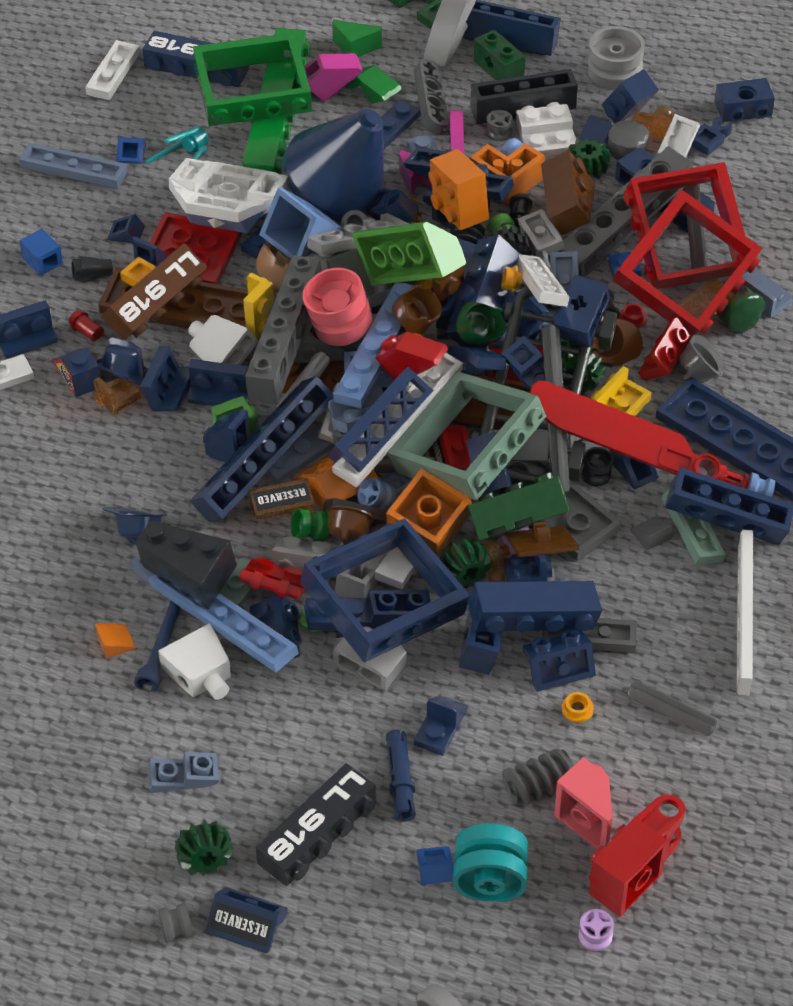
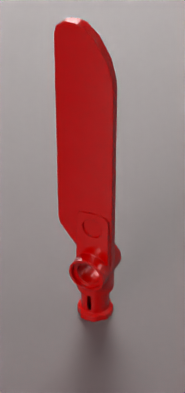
(626, 434)

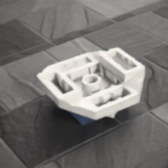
(224, 193)

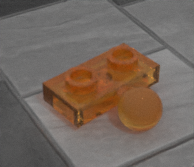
(657, 122)

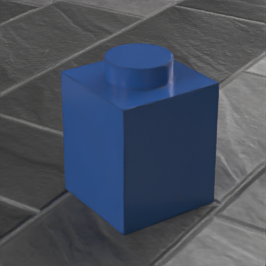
(41, 252)

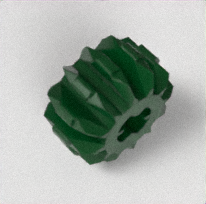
(593, 155)
(467, 561)
(203, 847)

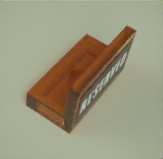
(281, 498)

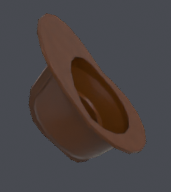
(625, 346)
(348, 523)

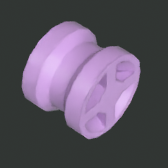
(598, 922)

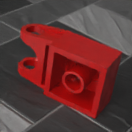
(635, 855)

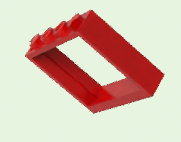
(726, 205)
(661, 303)

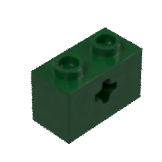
(504, 58)

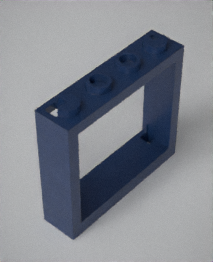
(404, 628)

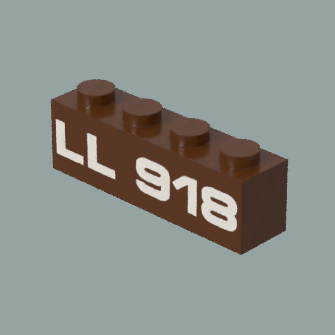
(154, 292)

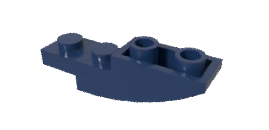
(372, 611)

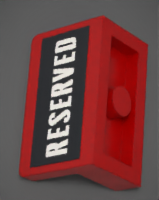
(452, 447)

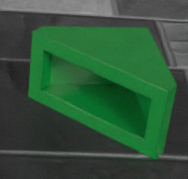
(356, 37)

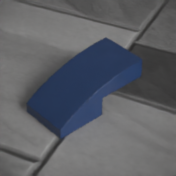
(525, 362)

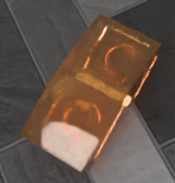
(699, 299)

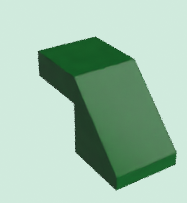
(375, 84)

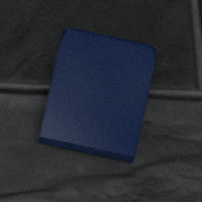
(596, 129)
(126, 228)
(148, 251)

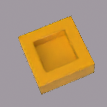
(136, 271)

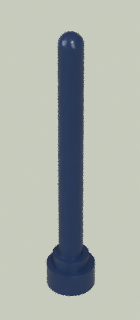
(150, 672)

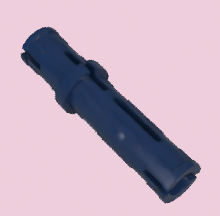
(401, 785)

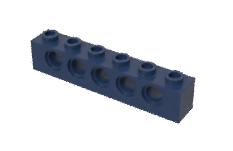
(262, 449)

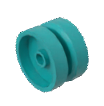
(490, 863)

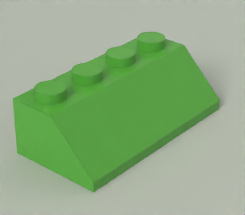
(408, 252)

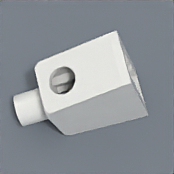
(221, 340)
(197, 663)

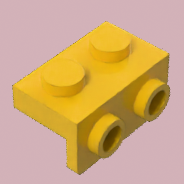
(258, 303)
(622, 393)

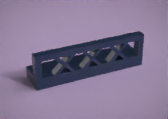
(370, 417)

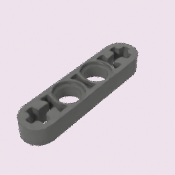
(431, 96)

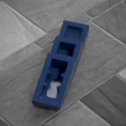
(497, 185)
(477, 359)

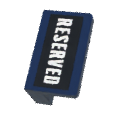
(245, 919)

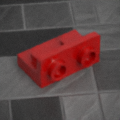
(666, 351)

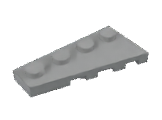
(334, 240)

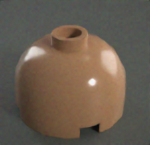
(272, 265)

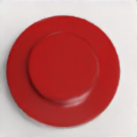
(634, 314)

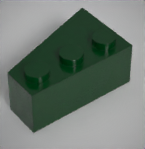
(519, 506)

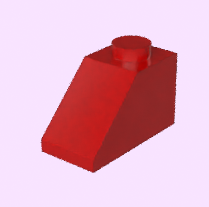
(410, 351)

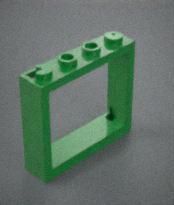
(246, 53)

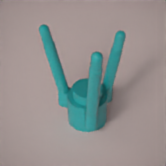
(192, 140)

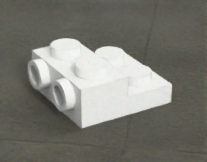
(546, 128)

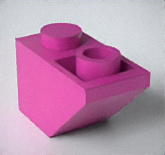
(331, 72)

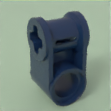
(395, 203)

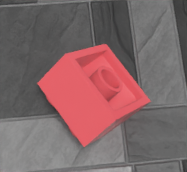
(585, 802)

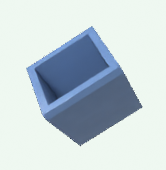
(292, 221)

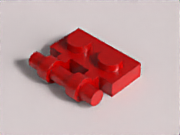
(264, 574)

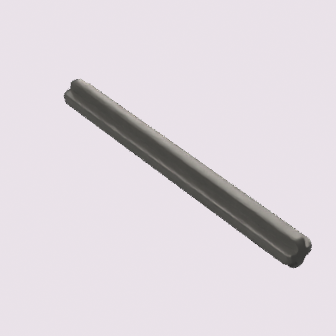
(553, 375)

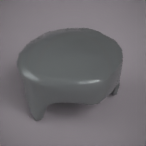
(627, 137)

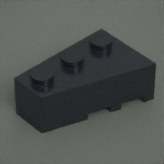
(188, 559)

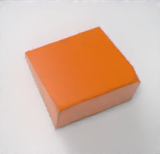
(114, 638)

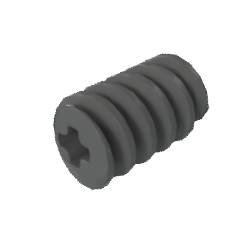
(536, 775)

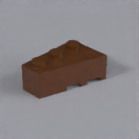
(567, 192)

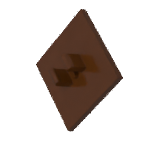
(541, 540)

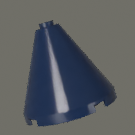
(338, 164)

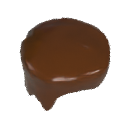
(417, 309)

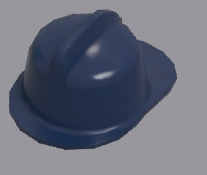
(123, 360)
(132, 522)

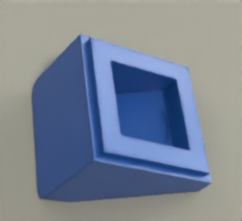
(130, 150)
(435, 865)

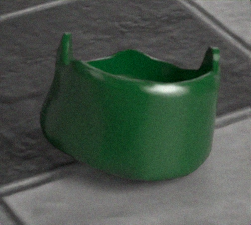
(743, 311)
(480, 324)

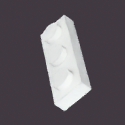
(112, 70)

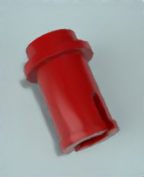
(80, 321)

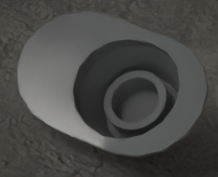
(701, 360)

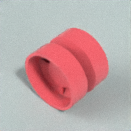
(338, 306)

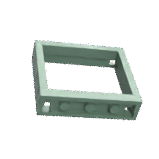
(441, 411)

